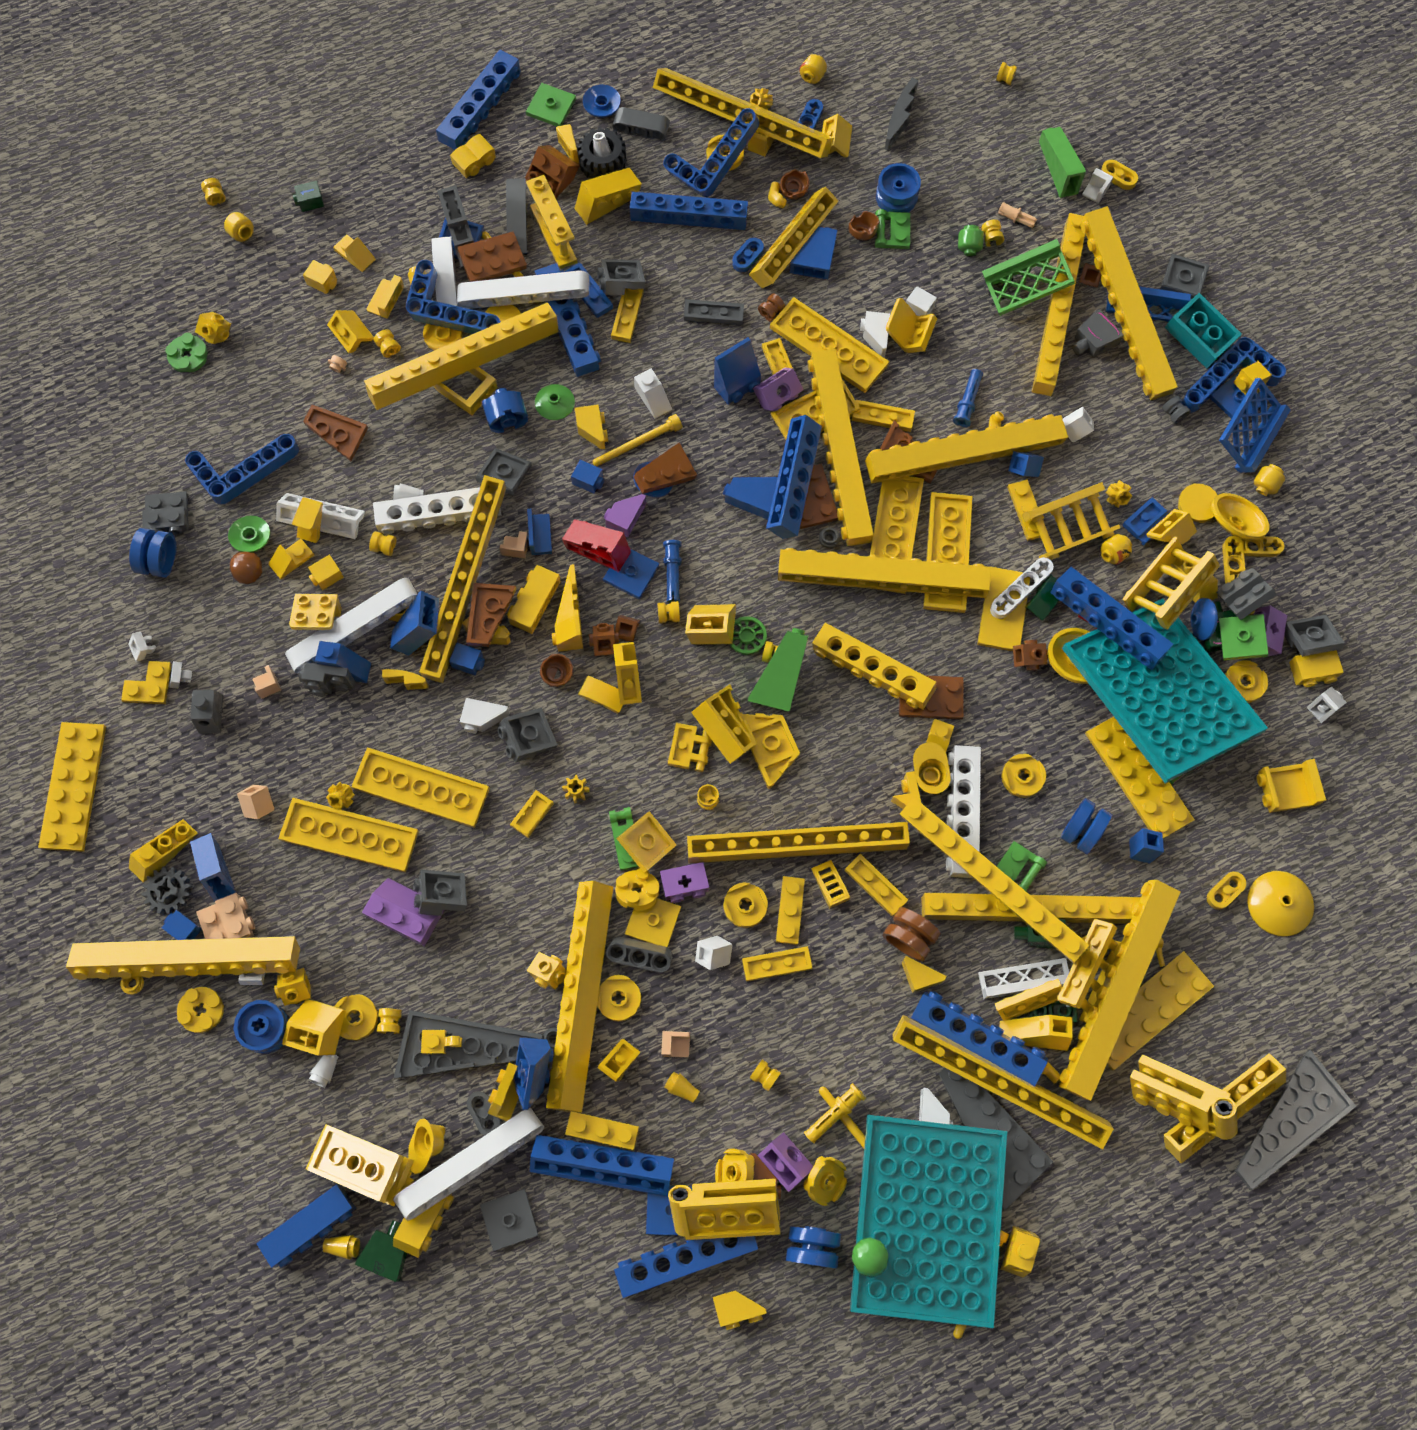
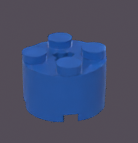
(505, 410)

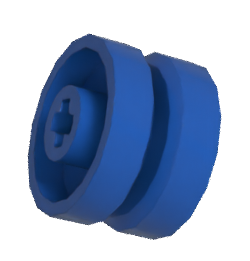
(898, 188)
(152, 552)
(1085, 825)
(251, 1019)
(813, 1246)

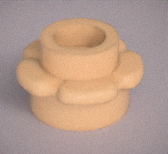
(337, 364)

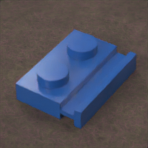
(1145, 519)

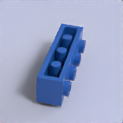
(305, 1226)

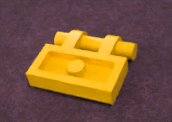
(683, 744)

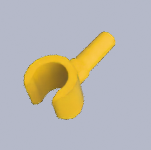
(1159, 953)

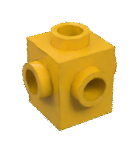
(213, 327)
(547, 971)
(293, 987)

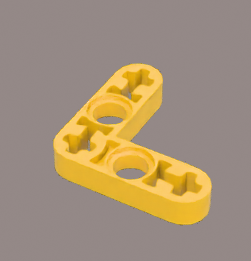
(1243, 550)

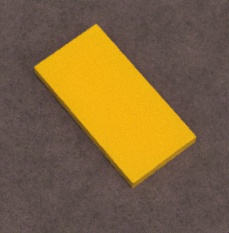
(806, 406)
(1007, 631)

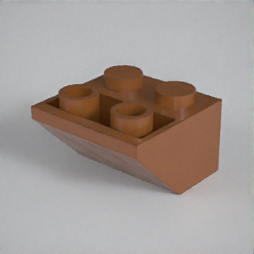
(555, 166)

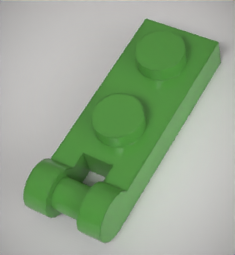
(624, 859)

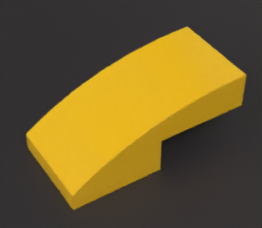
(411, 680)
(601, 693)

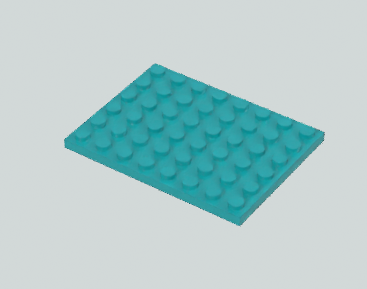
(1178, 710)
(938, 1211)

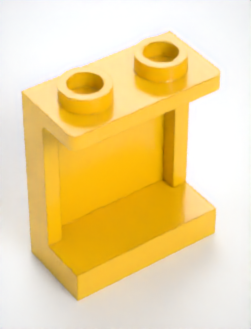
(627, 673)
(1291, 786)

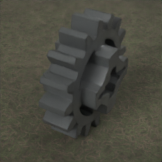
(164, 900)

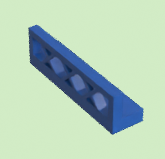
(1160, 298)

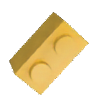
(1316, 668)

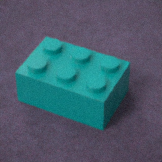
(1203, 330)

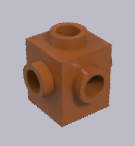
(603, 639)
(1030, 655)

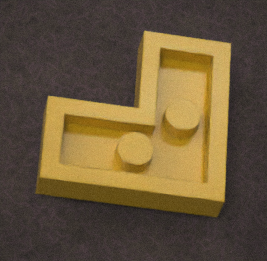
(152, 690)

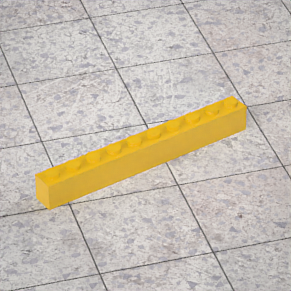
(730, 107)
(1128, 304)
(1059, 310)
(461, 356)
(841, 448)
(965, 448)
(884, 573)
(462, 579)
(798, 842)
(995, 881)
(988, 908)
(183, 957)
(1119, 989)
(580, 997)
(1003, 1083)

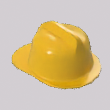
(931, 768)
(425, 1143)

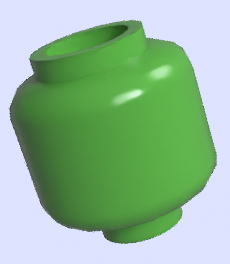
(970, 240)

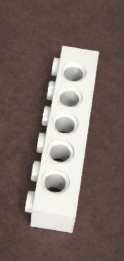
(427, 504)
(970, 758)

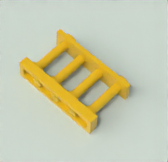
(551, 222)
(1074, 502)
(1185, 592)
(1083, 972)

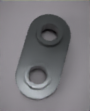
(480, 1114)

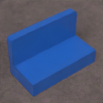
(539, 533)

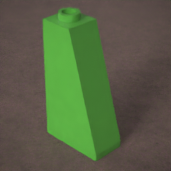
(1062, 161)
(781, 675)

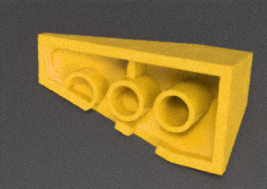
(568, 624)

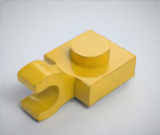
(436, 1041)

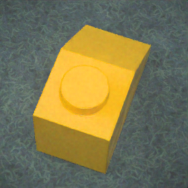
(1176, 524)

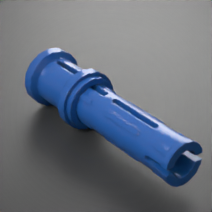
(966, 405)
(672, 561)

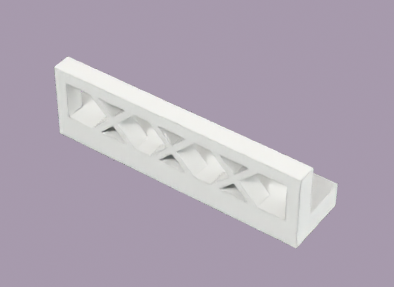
(335, 518)
(1019, 987)

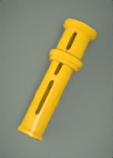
(843, 1106)

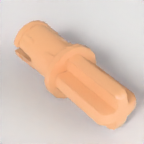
(1016, 215)

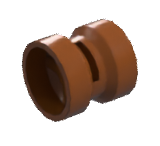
(771, 307)

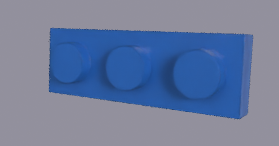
(596, 300)

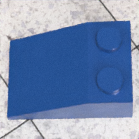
(736, 372)
(532, 1069)

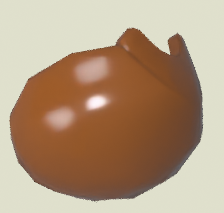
(794, 180)
(867, 220)
(245, 567)
(549, 669)

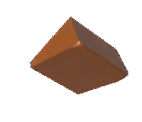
(1090, 275)
(627, 628)

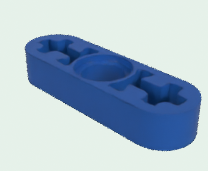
(806, 114)

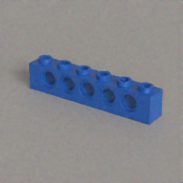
(478, 100)
(688, 210)
(581, 363)
(794, 477)
(1111, 618)
(1028, 1072)
(601, 1165)
(630, 1285)

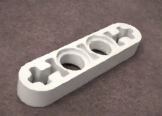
(1021, 587)

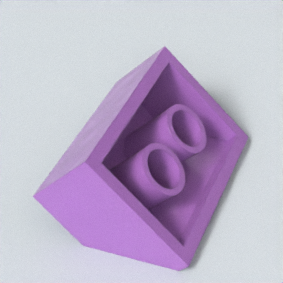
(394, 908)

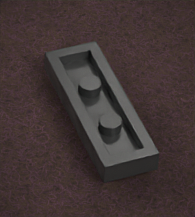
(713, 312)

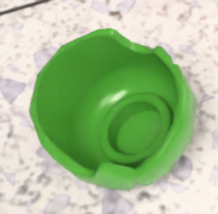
(870, 1257)

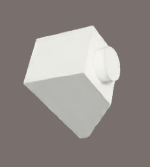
(875, 331)
(652, 393)
(1326, 704)
(481, 715)
(931, 1109)

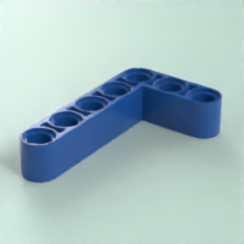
(716, 158)
(447, 311)
(1238, 357)
(242, 470)

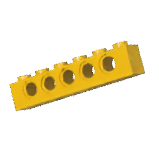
(793, 237)
(830, 636)
(1245, 1091)

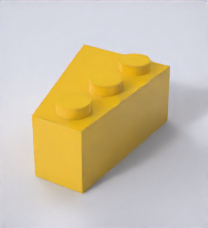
(605, 194)
(724, 724)

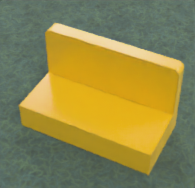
(841, 131)
(386, 296)
(349, 329)

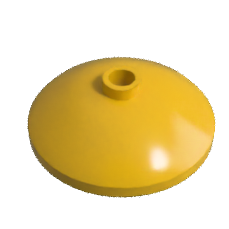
(1239, 516)
(1059, 659)
(1270, 911)

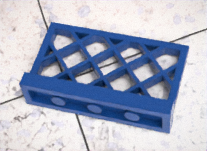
(1262, 434)

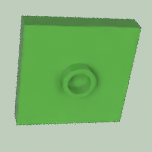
(550, 105)
(1243, 637)

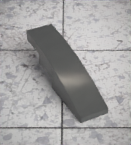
(901, 115)
(517, 211)
(455, 218)

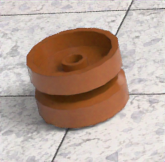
(911, 934)

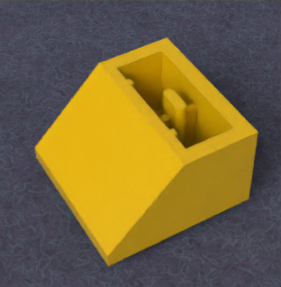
(711, 624)
(314, 1028)

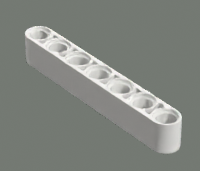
(523, 289)
(355, 622)
(468, 1164)

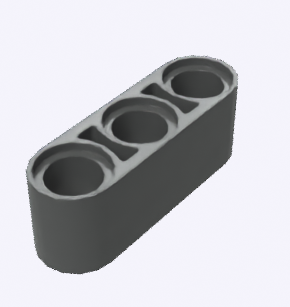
(641, 123)
(629, 958)

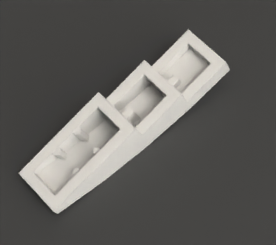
(445, 266)

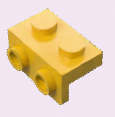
(506, 1096)

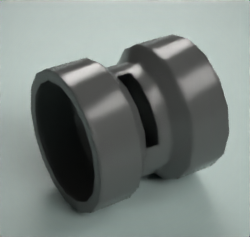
(1176, 409)

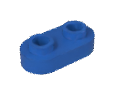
(746, 255)

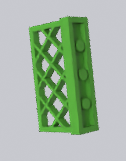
(1023, 263)

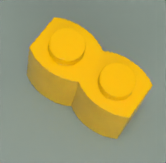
(473, 156)

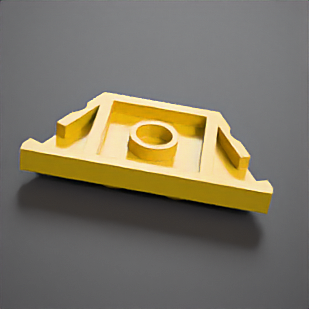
(774, 746)

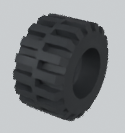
(601, 166)

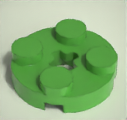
(181, 344)

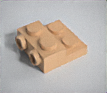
(226, 919)

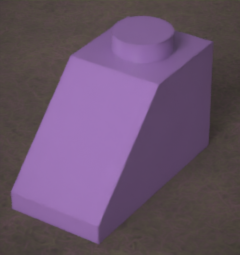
(625, 514)

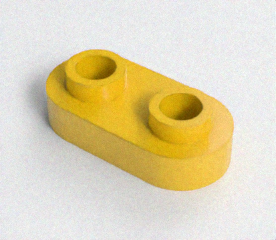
(1120, 174)
(1225, 891)

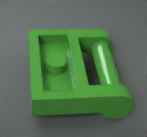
(898, 230)
(1014, 861)

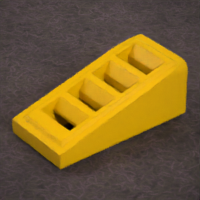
(567, 141)
(831, 902)

